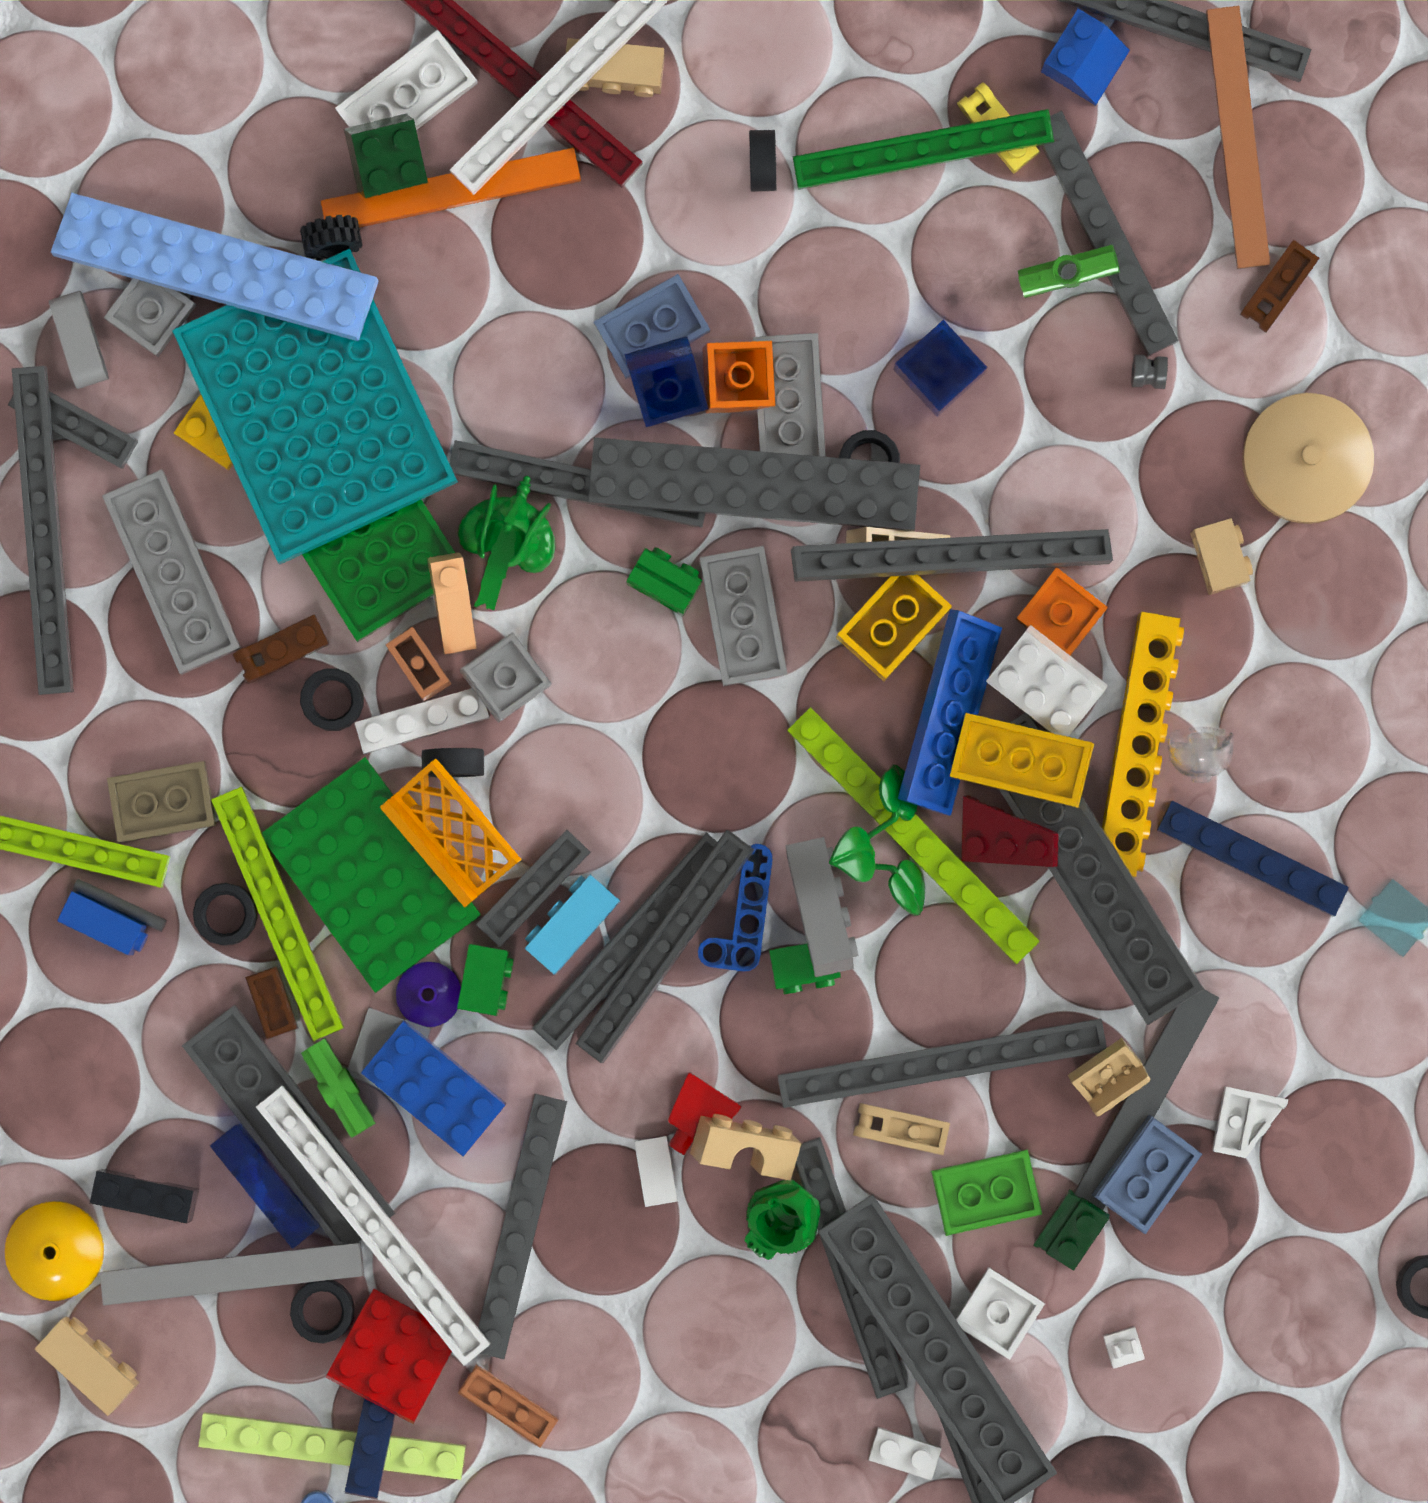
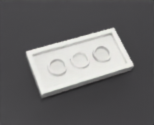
(414, 85)

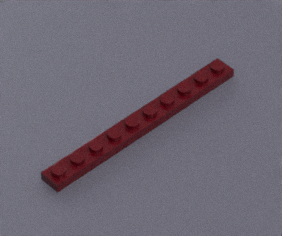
(519, 77)

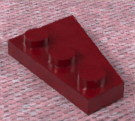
(1001, 838)

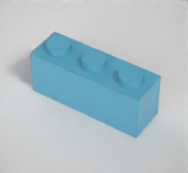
(571, 923)

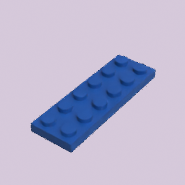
(953, 690)

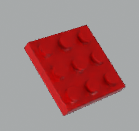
(391, 1357)

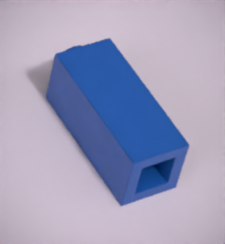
(103, 924)

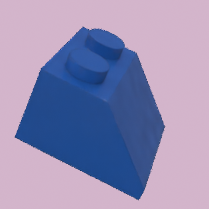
(1085, 57)

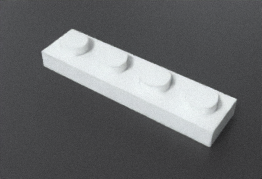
(420, 720)

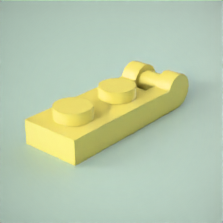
(1013, 159)

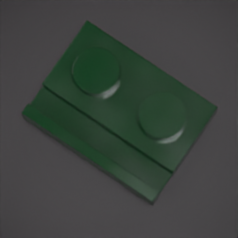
(1071, 1230)

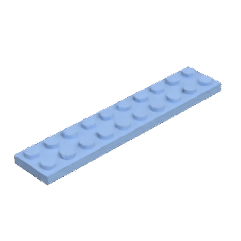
(215, 266)

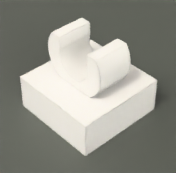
(1123, 1347)

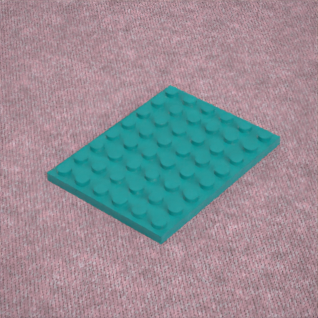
(314, 422)

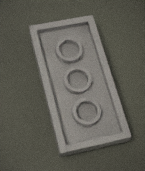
(797, 418)
(743, 616)

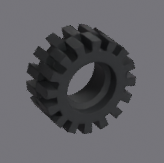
(330, 236)

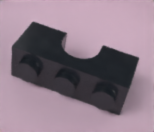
(144, 1196)

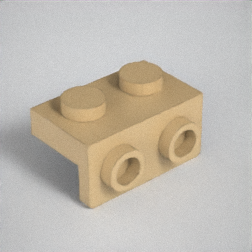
(1110, 1077)

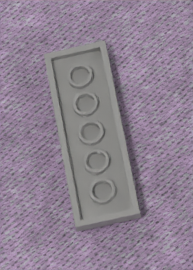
(171, 572)

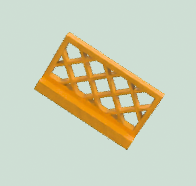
(436, 845)

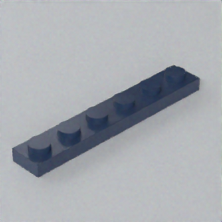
(1252, 858)

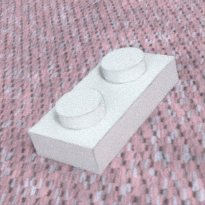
(904, 1453)

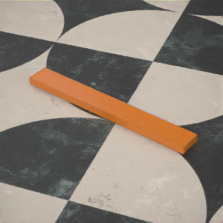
(448, 192)

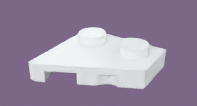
(1243, 1120)

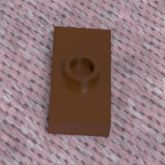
(271, 1002)

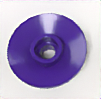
(445, 988)

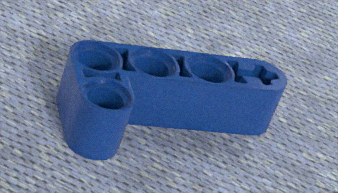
(744, 908)

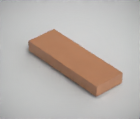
(508, 1405)

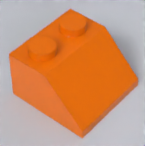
(738, 376)

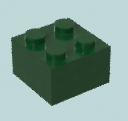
(385, 155)

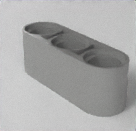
(78, 339)

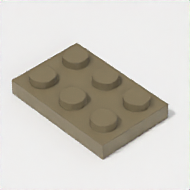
(161, 801)

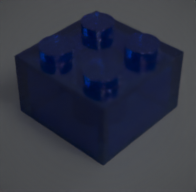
(940, 368)
(666, 381)

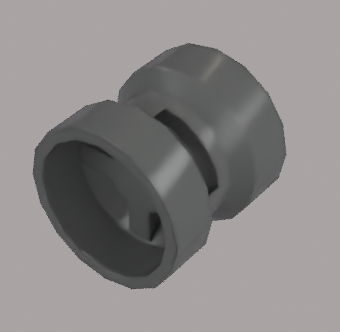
(1149, 372)

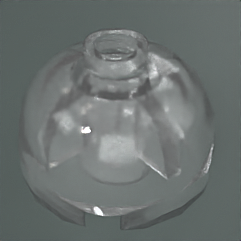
(1201, 753)

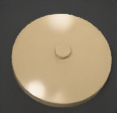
(1308, 458)

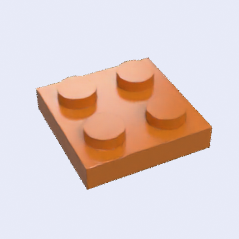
(1062, 611)

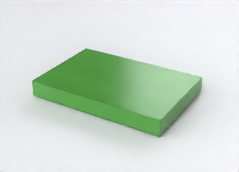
(986, 1192)

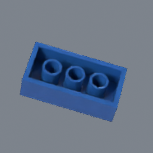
(433, 1088)

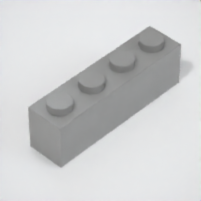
(820, 907)

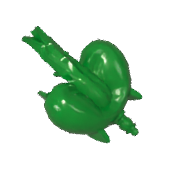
(512, 532)

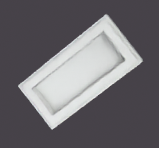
(656, 1171)

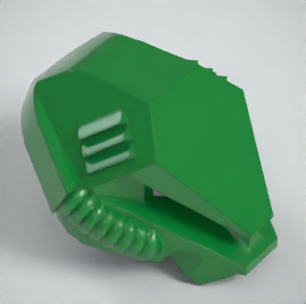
(781, 1219)

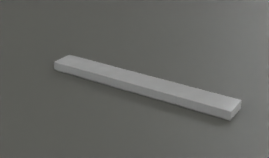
(232, 1273)

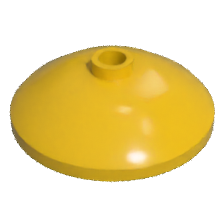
(77, 1248)

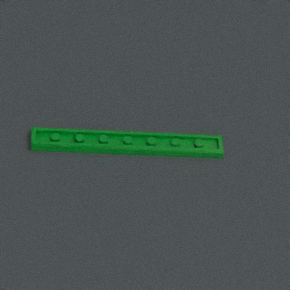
(923, 149)

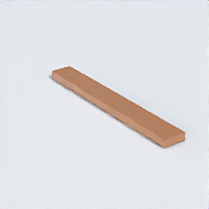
(1238, 137)

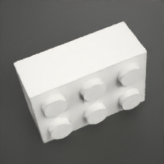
(1047, 683)

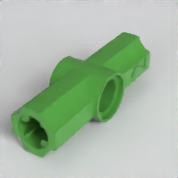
(1089, 264)
(338, 1088)

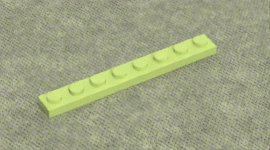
(326, 1445)

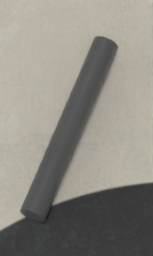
(119, 905)

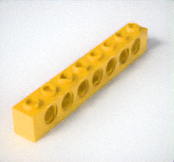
(1148, 628)

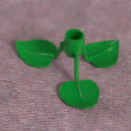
(856, 854)

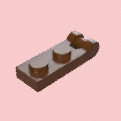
(1280, 284)
(282, 648)

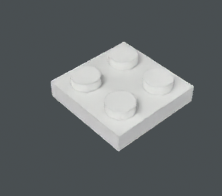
(999, 1313)

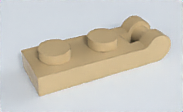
(903, 1129)

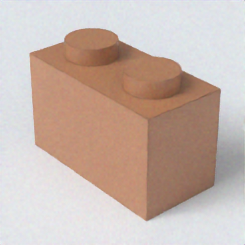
(418, 664)

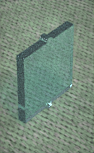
(1396, 917)

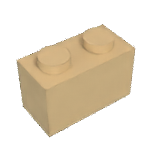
(1221, 556)

